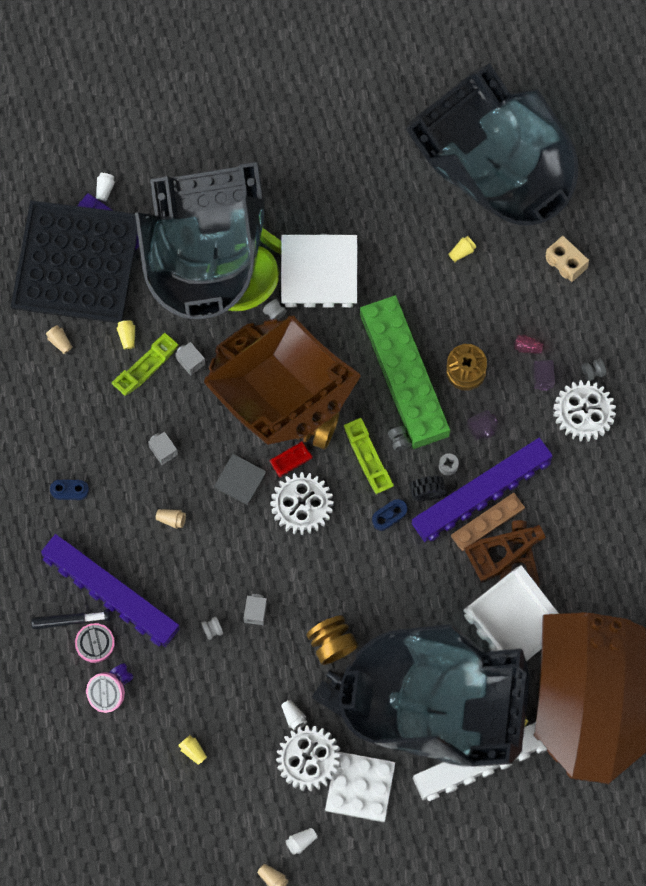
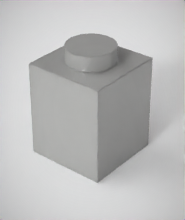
(190, 358)
(162, 447)
(255, 609)

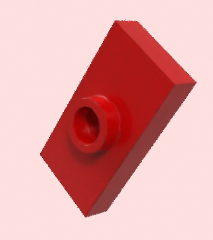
(290, 459)

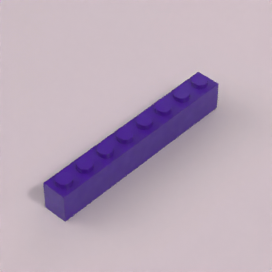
(481, 490)
(110, 590)

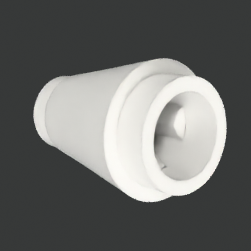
(104, 186)
(293, 715)
(301, 840)

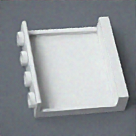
(319, 270)
(511, 614)

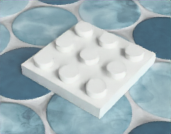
(360, 787)

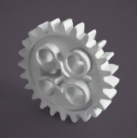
(587, 426)
(314, 514)
(324, 765)

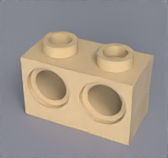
(570, 256)

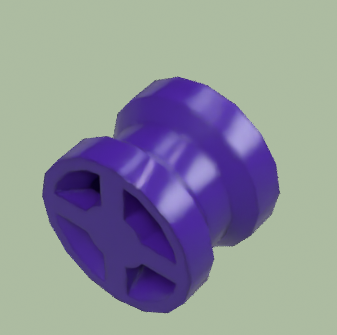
(122, 674)

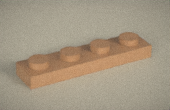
(488, 521)

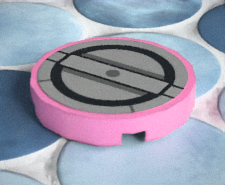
(94, 643)
(105, 692)

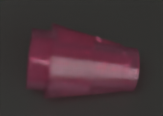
(527, 344)

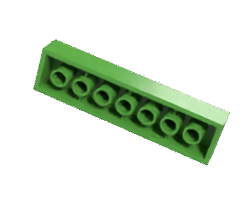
(404, 372)

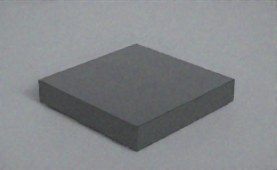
(240, 479)

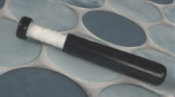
(70, 619)

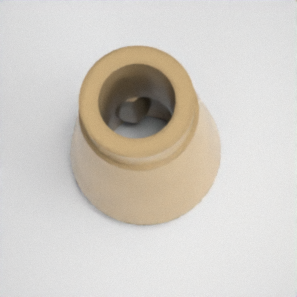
(59, 339)
(173, 518)
(272, 876)

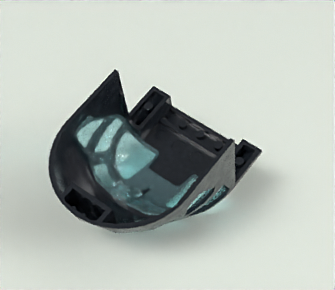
(499, 148)
(202, 239)
(437, 696)

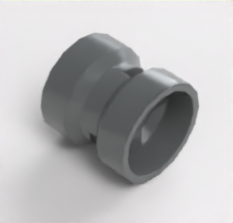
(594, 369)
(399, 438)

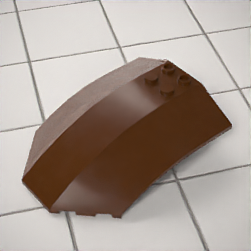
(279, 379)
(592, 694)

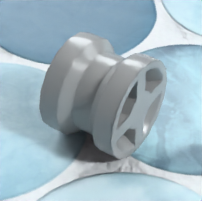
(274, 310)
(449, 469)
(212, 628)

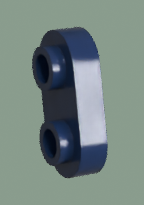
(68, 491)
(388, 514)

